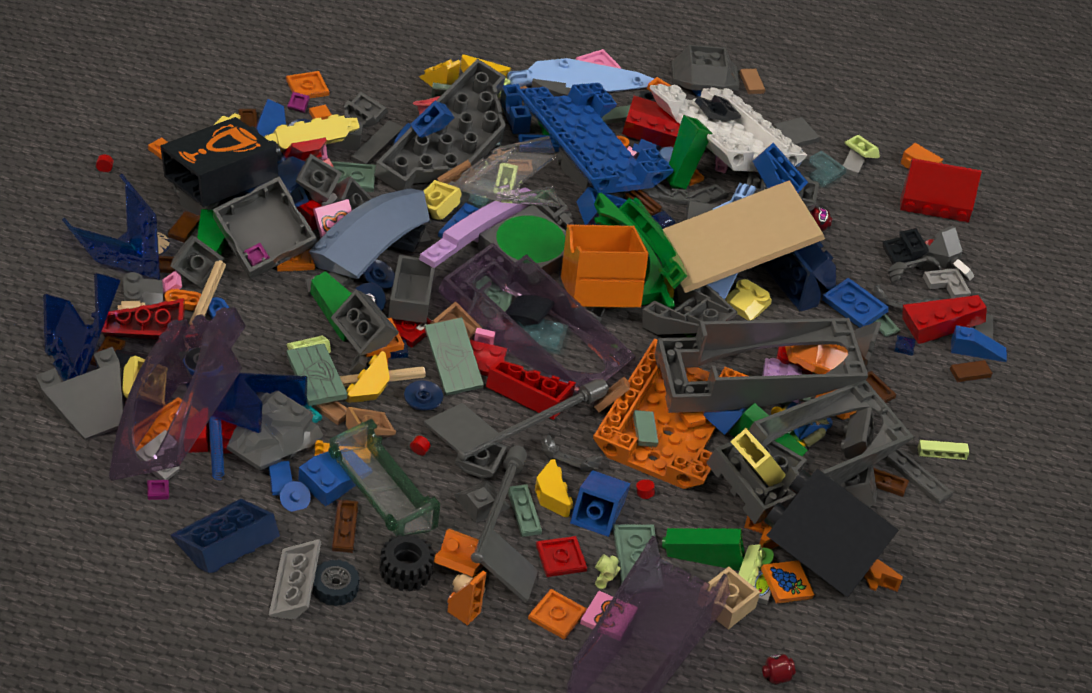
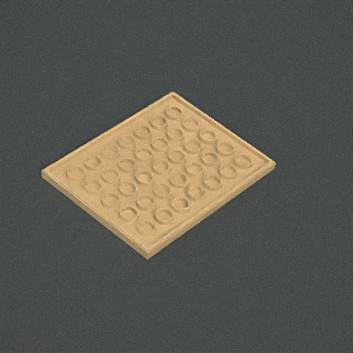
(743, 235)

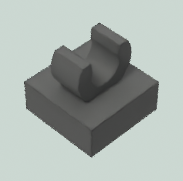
(359, 363)

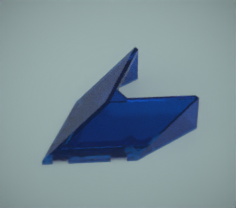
(136, 248)
(67, 335)
(244, 407)

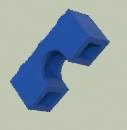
(516, 114)

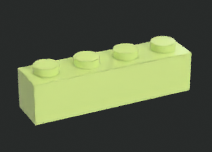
(943, 449)
(752, 563)

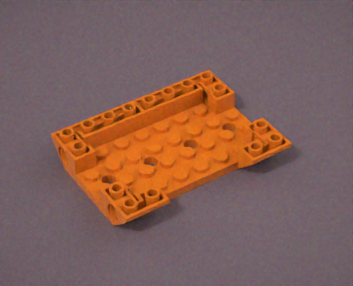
(680, 455)

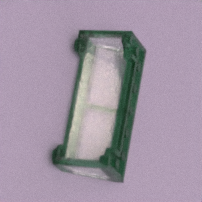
(383, 481)

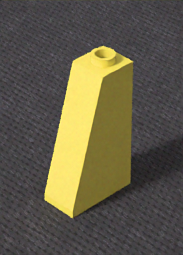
(758, 458)

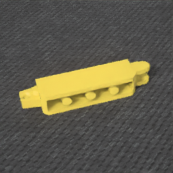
(333, 128)

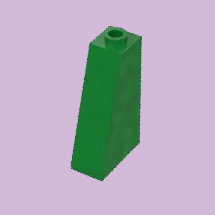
(687, 151)
(210, 233)
(329, 296)
(755, 413)
(706, 546)

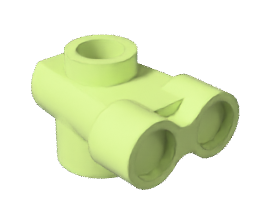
(608, 569)

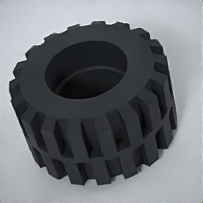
(404, 574)

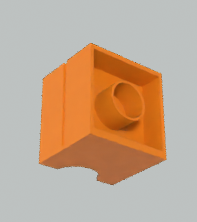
(604, 265)

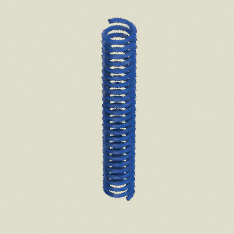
(218, 451)

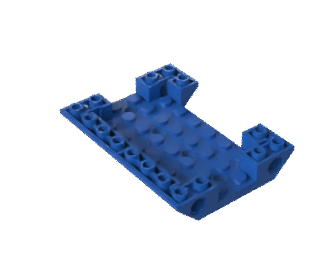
(589, 143)

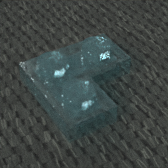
(827, 170)

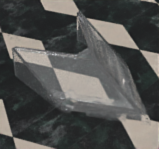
(506, 169)

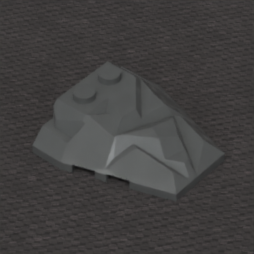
(284, 431)

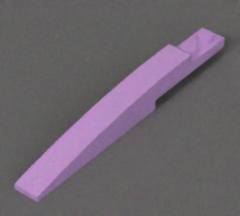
(469, 230)

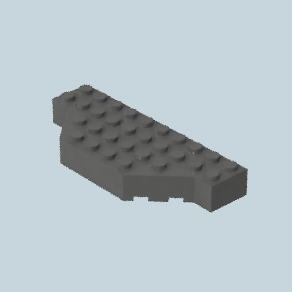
(468, 136)

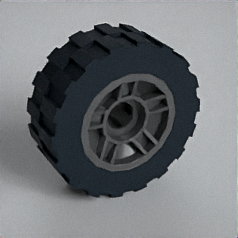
(336, 582)

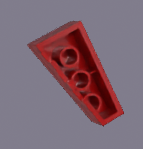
(940, 317)
(143, 321)
(528, 386)

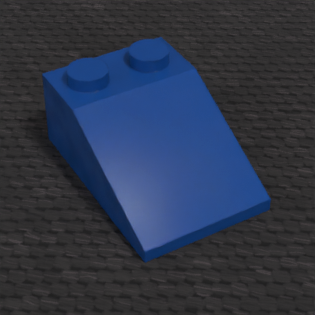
(587, 208)
(325, 478)

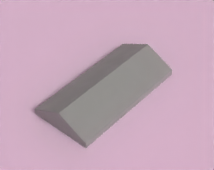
(295, 580)

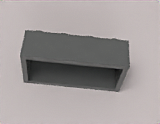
(411, 290)

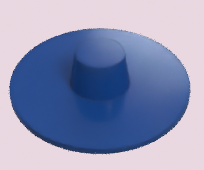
(294, 496)

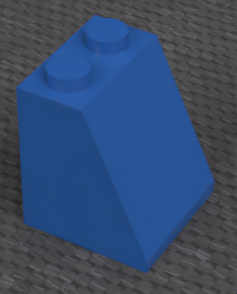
(599, 503)

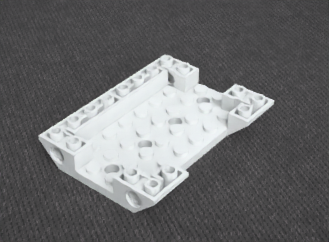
(733, 141)

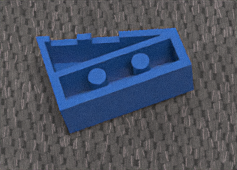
(776, 168)

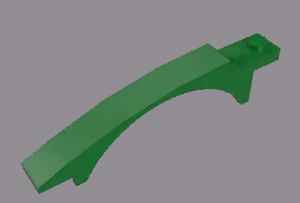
(655, 236)
(654, 287)

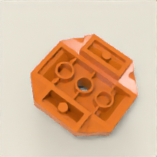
(817, 358)

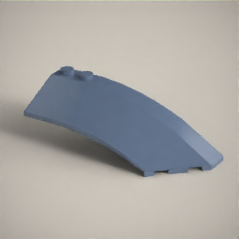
(369, 231)

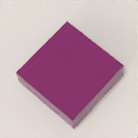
(298, 102)
(256, 254)
(158, 489)

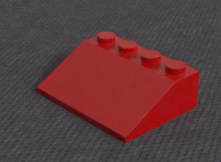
(650, 122)
(940, 190)

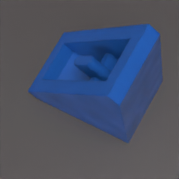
(724, 419)

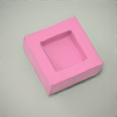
(172, 281)
(485, 336)

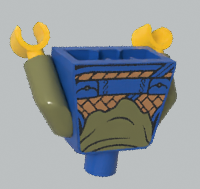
(808, 433)

